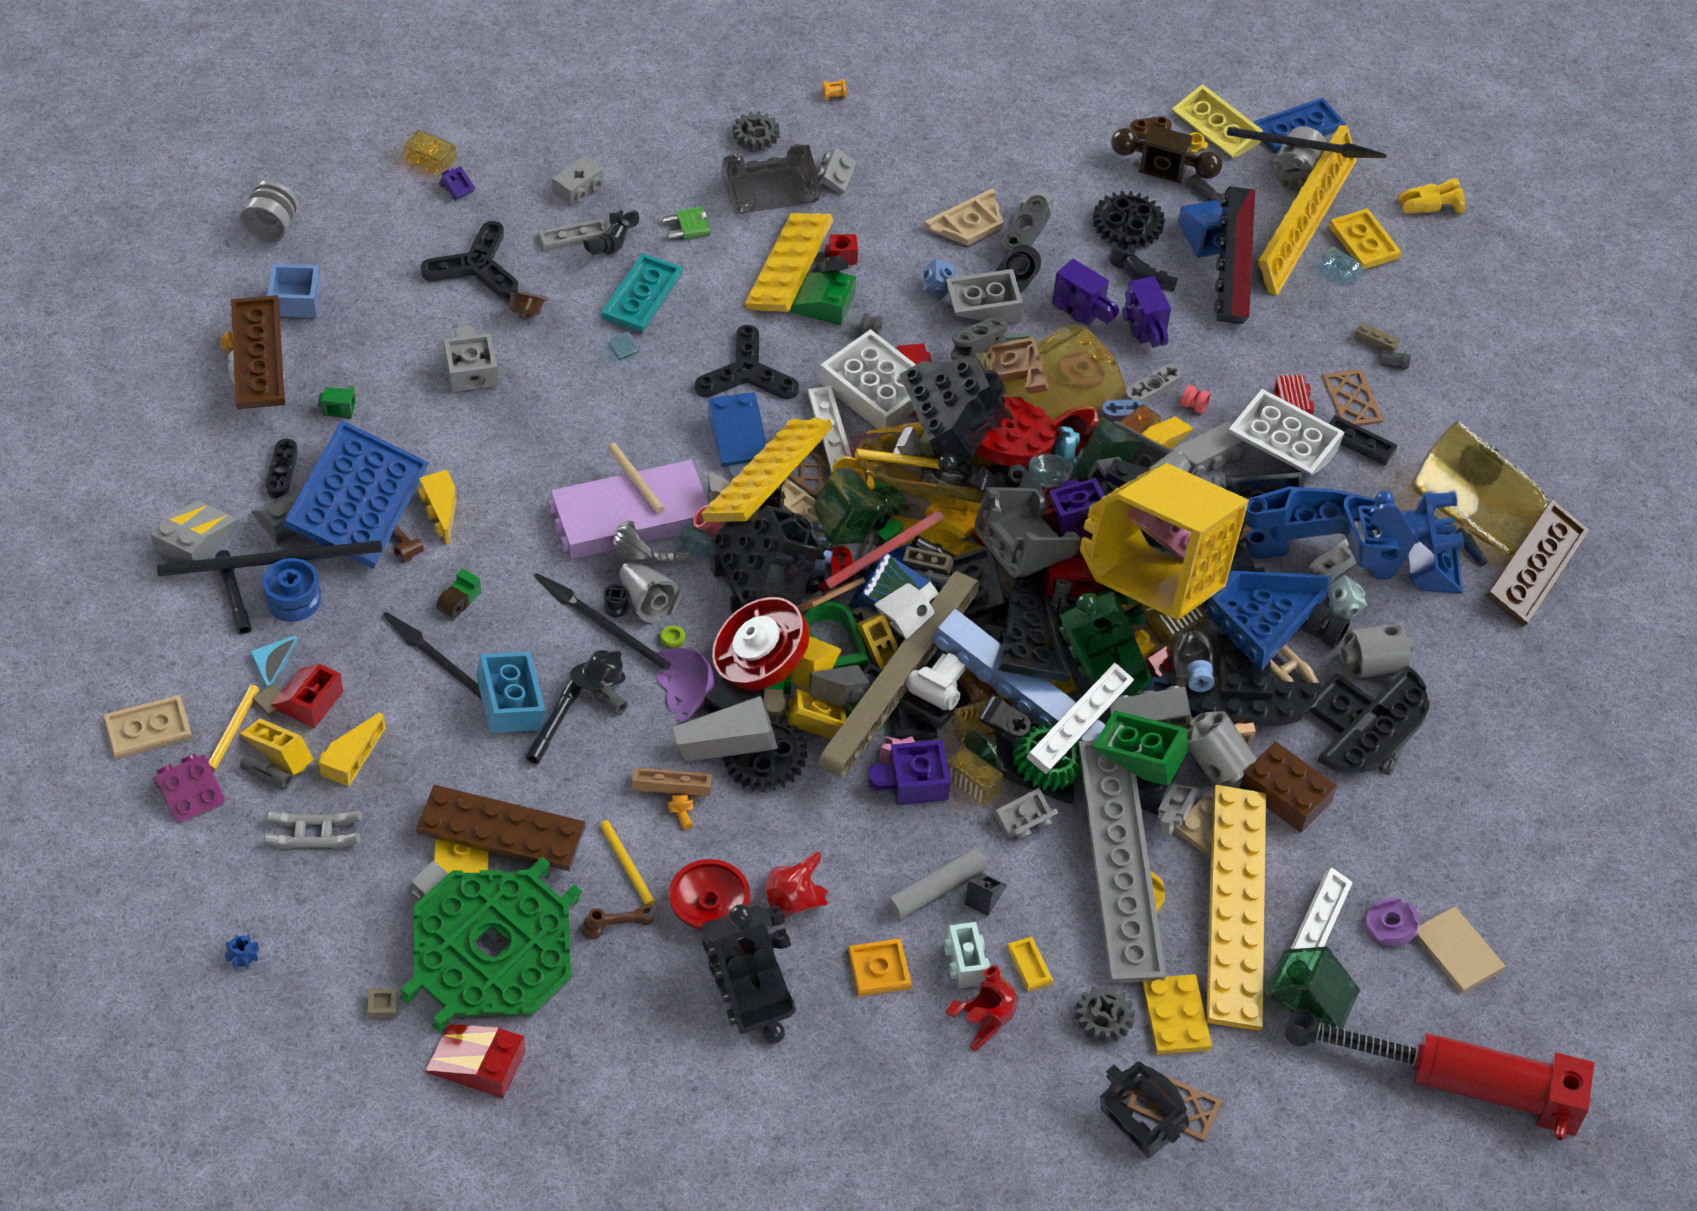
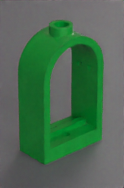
(842, 614)

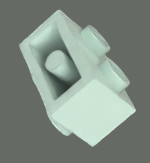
(966, 954)

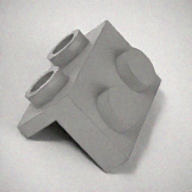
(836, 170)
(1023, 813)

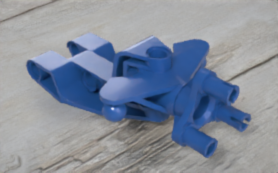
(1314, 512)

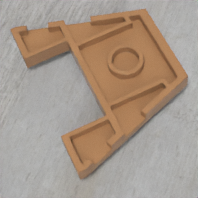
(1017, 361)

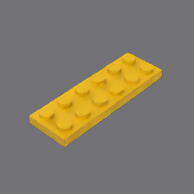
(789, 262)

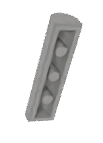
(937, 884)

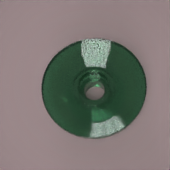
(982, 747)

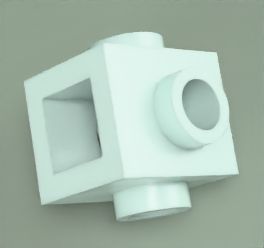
(1346, 597)

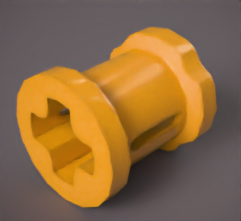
(834, 89)

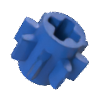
(241, 951)

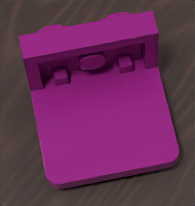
(189, 787)

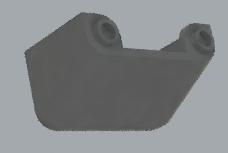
(1016, 533)

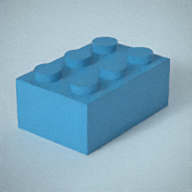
(510, 692)

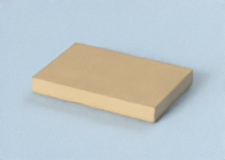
(147, 726)
(1459, 950)

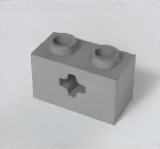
(577, 181)

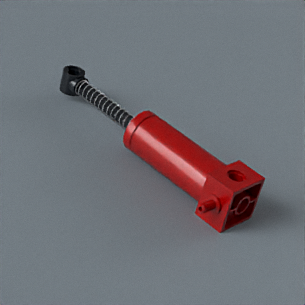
(1553, 1090)

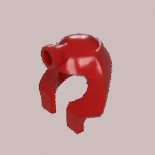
(1081, 420)
(793, 887)
(992, 1006)

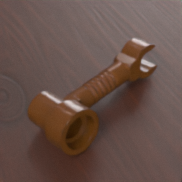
(406, 547)
(597, 920)

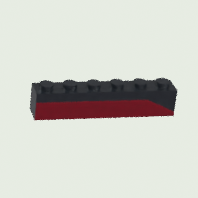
(1235, 255)

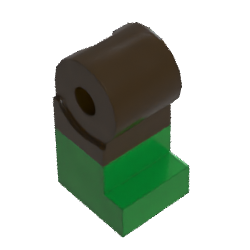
(459, 594)

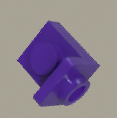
(457, 182)

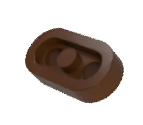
(1142, 126)

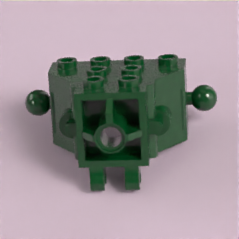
(1105, 640)

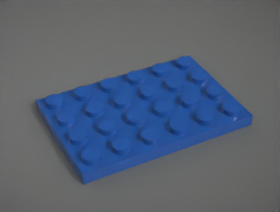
(356, 491)

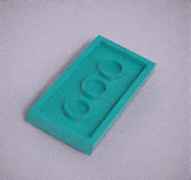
(642, 292)

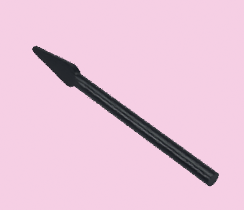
(1347, 150)
(566, 596)
(415, 638)

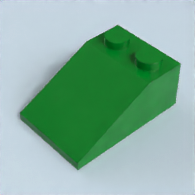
(825, 296)
(1143, 746)

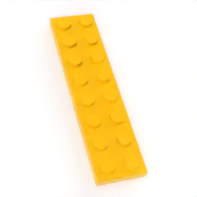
(767, 470)

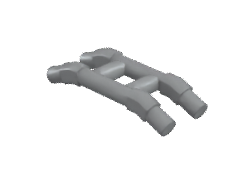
(300, 822)

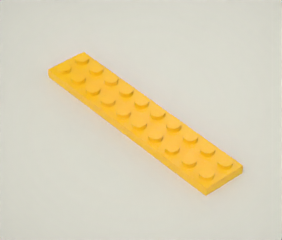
(1305, 214)
(1236, 909)

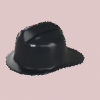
(1024, 262)
(600, 670)

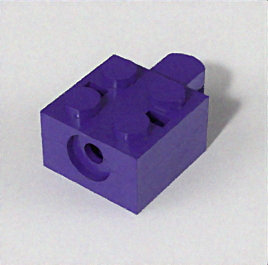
(1083, 294)
(1147, 311)
(1072, 504)
(915, 773)

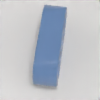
(1121, 408)

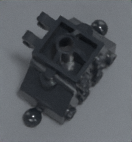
(956, 405)
(770, 554)
(748, 968)

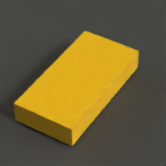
(1029, 964)

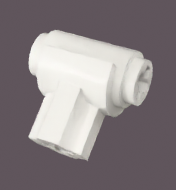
(939, 683)

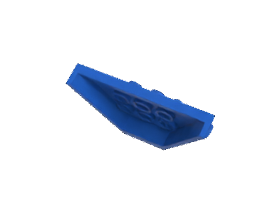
(1265, 609)

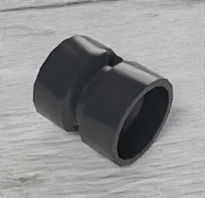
(1335, 628)

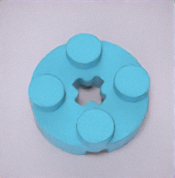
(1066, 444)

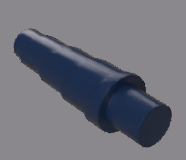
(1472, 548)

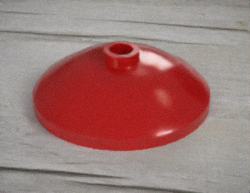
(707, 882)

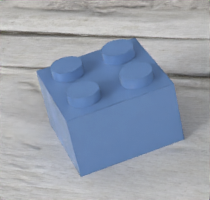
(296, 288)

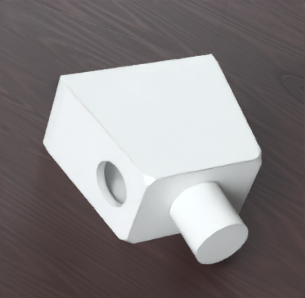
(907, 608)

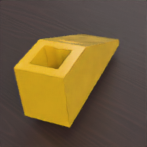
(441, 500)

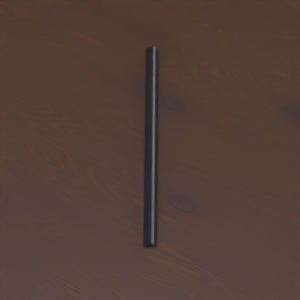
(268, 558)

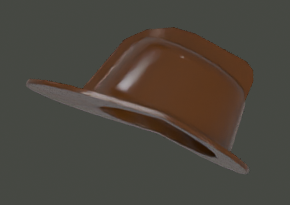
(526, 303)

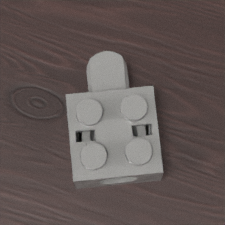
(470, 360)

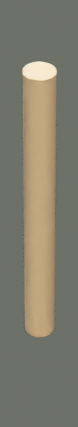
(636, 478)

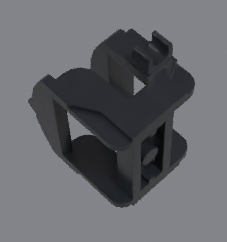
(1160, 1091)

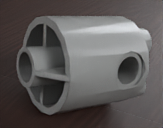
(1295, 163)
(1377, 650)
(1219, 747)

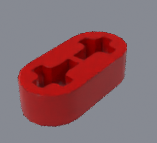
(835, 566)

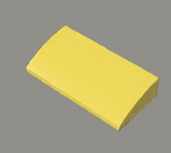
(1212, 117)

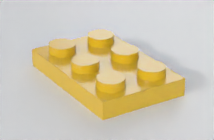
(1364, 238)
(1176, 1015)

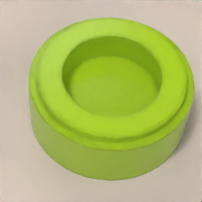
(672, 637)

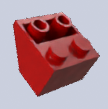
(310, 694)

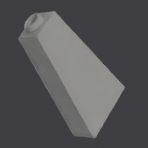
(726, 732)

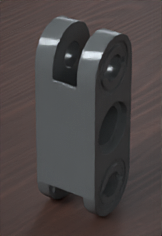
(1033, 214)
(978, 337)

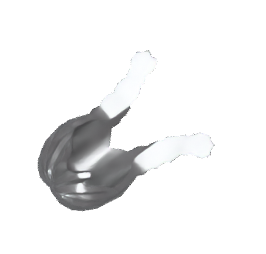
(632, 548)
(1189, 648)

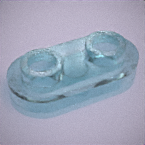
(1342, 264)

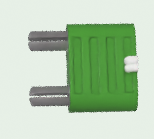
(691, 222)

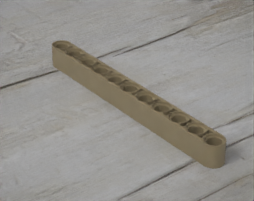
(891, 683)

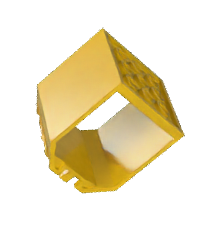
(1128, 565)

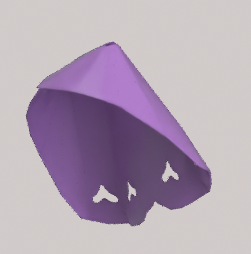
(690, 680)

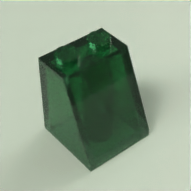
(1105, 443)
(847, 508)
(1313, 982)

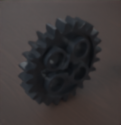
(1114, 213)
(780, 767)

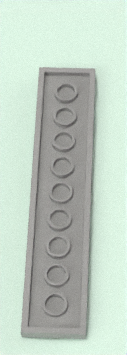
(1121, 869)

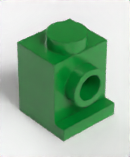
(338, 402)

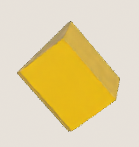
(816, 658)
(816, 715)

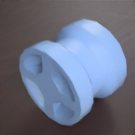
(1200, 675)

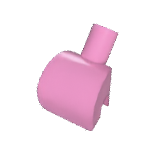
(885, 748)

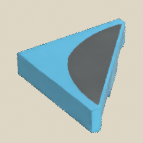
(272, 658)

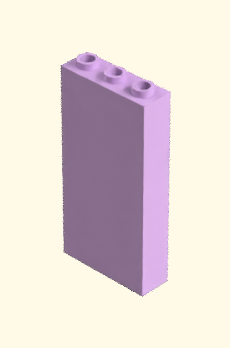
(593, 510)

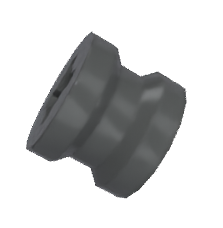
(872, 323)

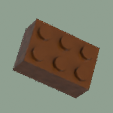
(1291, 786)

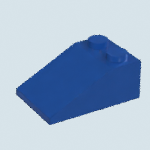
(736, 427)

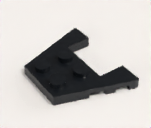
(1005, 755)

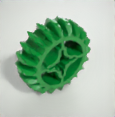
(1059, 776)

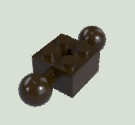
(1166, 153)

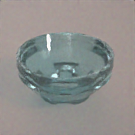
(1050, 469)

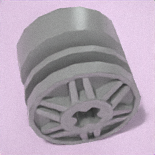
(269, 211)

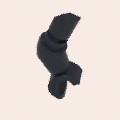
(614, 238)
(1137, 268)

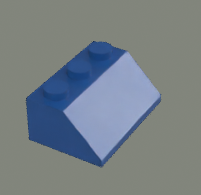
(1435, 571)

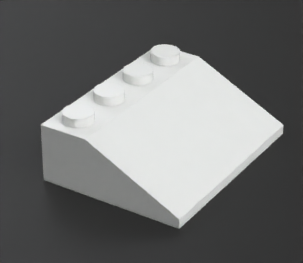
(869, 380)
(1287, 433)

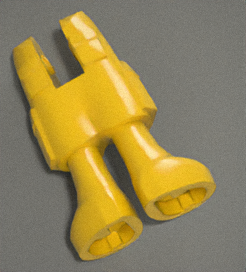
(1431, 197)

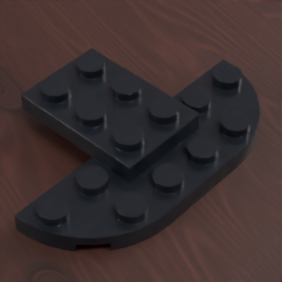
(1250, 693)
(1369, 726)

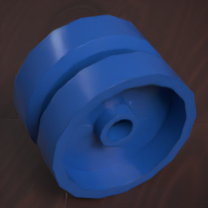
(292, 589)

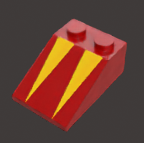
(478, 1057)

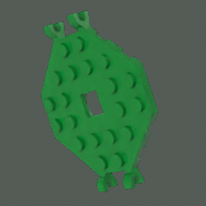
(461, 974)

